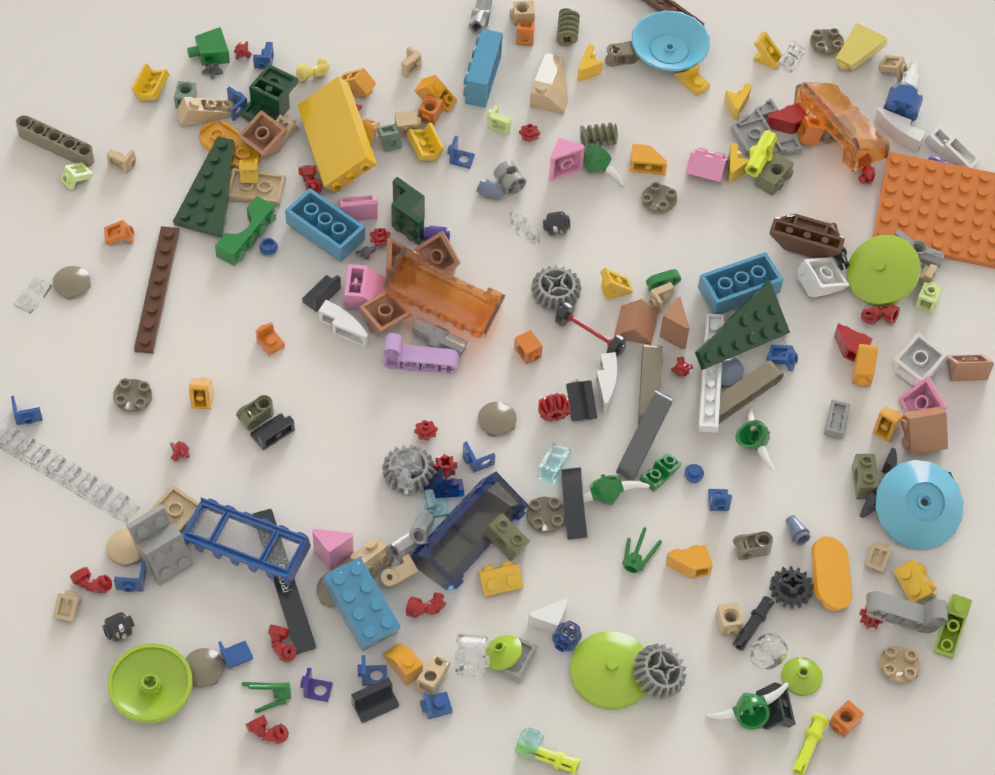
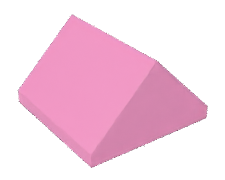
(565, 159)
(360, 207)
(922, 397)
(332, 546)

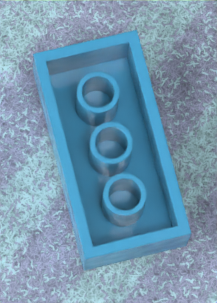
(483, 68)
(325, 225)
(736, 283)
(361, 603)

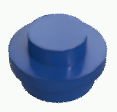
(268, 246)
(694, 473)

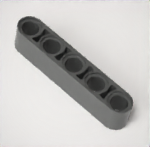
(644, 435)

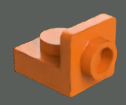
(525, 33)
(117, 232)
(269, 339)

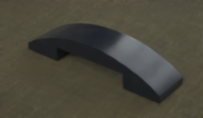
(574, 503)
(870, 503)

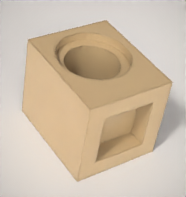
(522, 11)
(407, 120)
(729, 611)

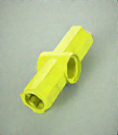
(761, 153)

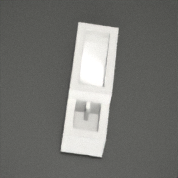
(900, 129)
(951, 147)
(343, 323)
(606, 379)

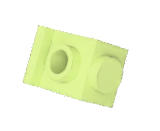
(930, 293)

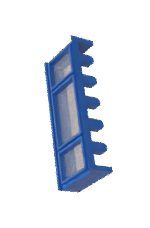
(247, 540)

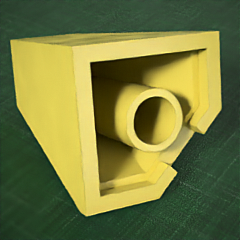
(859, 47)

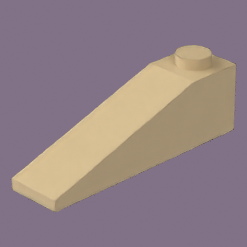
(549, 87)

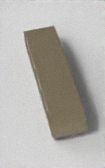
(54, 140)
(650, 376)
(748, 389)

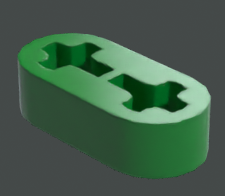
(663, 278)

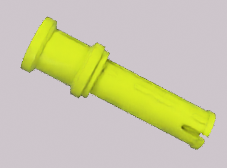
(812, 737)
(559, 760)

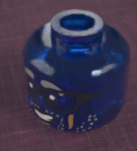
(566, 636)

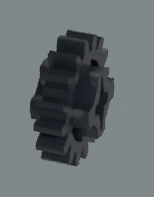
(799, 585)

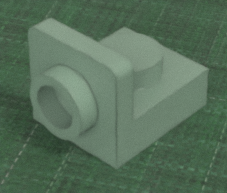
(390, 137)

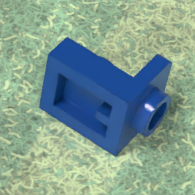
(265, 58)
(783, 355)
(436, 705)

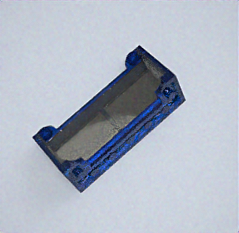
(461, 536)

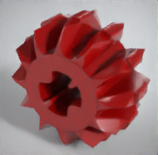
(554, 407)

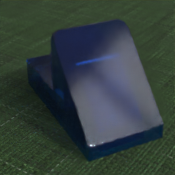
(445, 488)

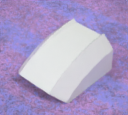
(821, 277)
(919, 360)

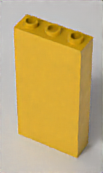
(336, 135)

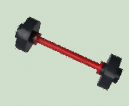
(565, 314)

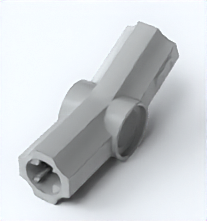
(480, 16)
(926, 254)
(438, 336)
(414, 538)

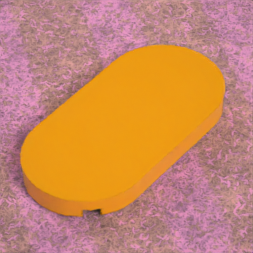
(223, 129)
(831, 573)

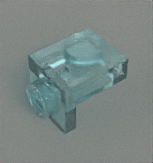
(435, 506)
(529, 742)

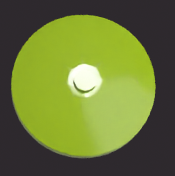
(883, 270)
(604, 670)
(150, 683)

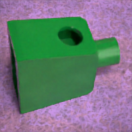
(210, 47)

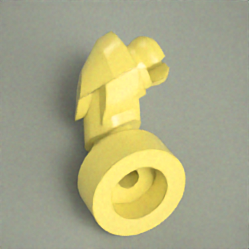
(304, 72)

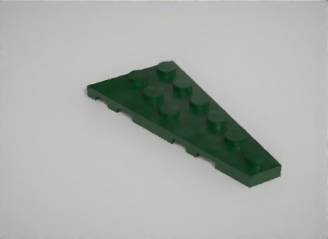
(209, 194)
(749, 327)

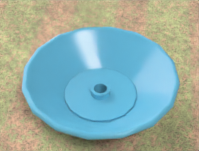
(670, 41)
(901, 507)

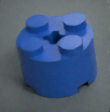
(904, 101)

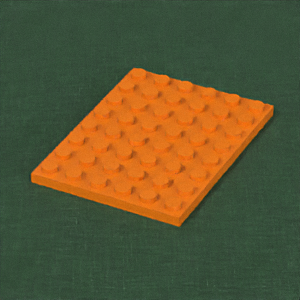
(940, 205)

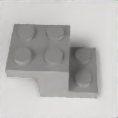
(159, 544)

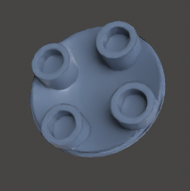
(731, 372)

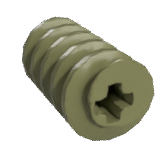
(567, 27)
(600, 134)

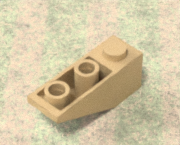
(201, 110)

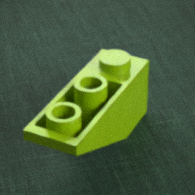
(950, 633)

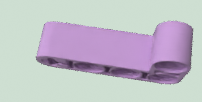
(418, 357)

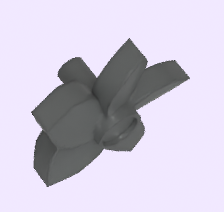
(212, 69)
(366, 251)

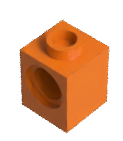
(430, 109)
(810, 131)
(528, 347)
(850, 712)

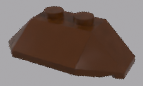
(807, 236)

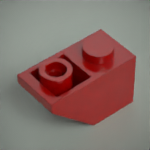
(787, 119)
(849, 340)

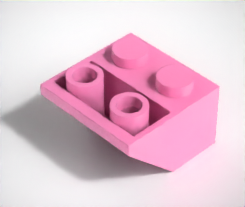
(707, 164)
(362, 285)

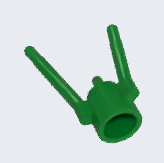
(634, 562)
(280, 690)

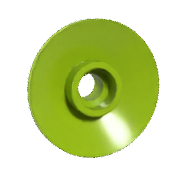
(504, 652)
(802, 684)

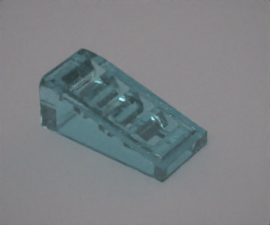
(549, 473)

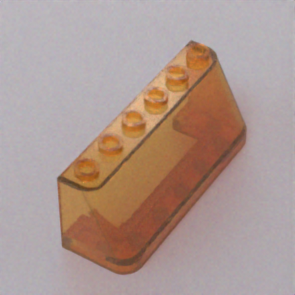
(843, 120)
(443, 294)

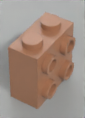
(925, 430)

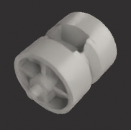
(509, 177)

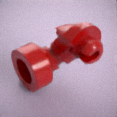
(308, 173)
(868, 175)
(873, 314)
(82, 578)
(416, 607)
(284, 651)
(276, 734)

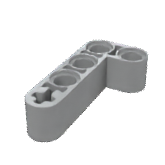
(906, 613)

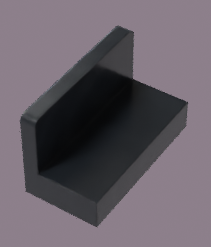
(322, 291)
(581, 400)
(273, 431)
(374, 700)
(780, 709)

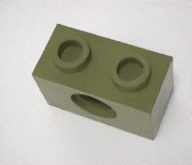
(774, 174)
(865, 475)
(506, 537)

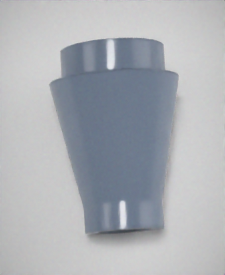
(488, 189)
(797, 530)

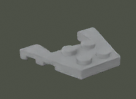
(751, 127)

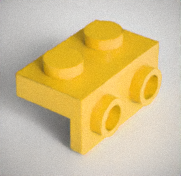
(149, 83)
(426, 143)
(500, 578)
(915, 582)

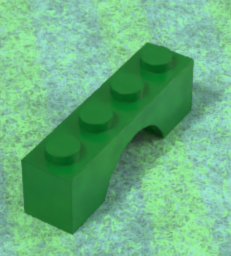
(233, 247)

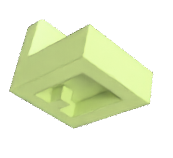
(498, 122)
(74, 173)

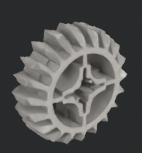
(557, 292)
(419, 479)
(662, 665)

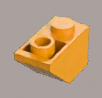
(434, 87)
(691, 562)

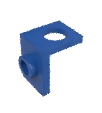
(239, 101)
(455, 154)
(26, 416)
(474, 463)
(719, 499)
(132, 584)
(235, 654)
(365, 672)

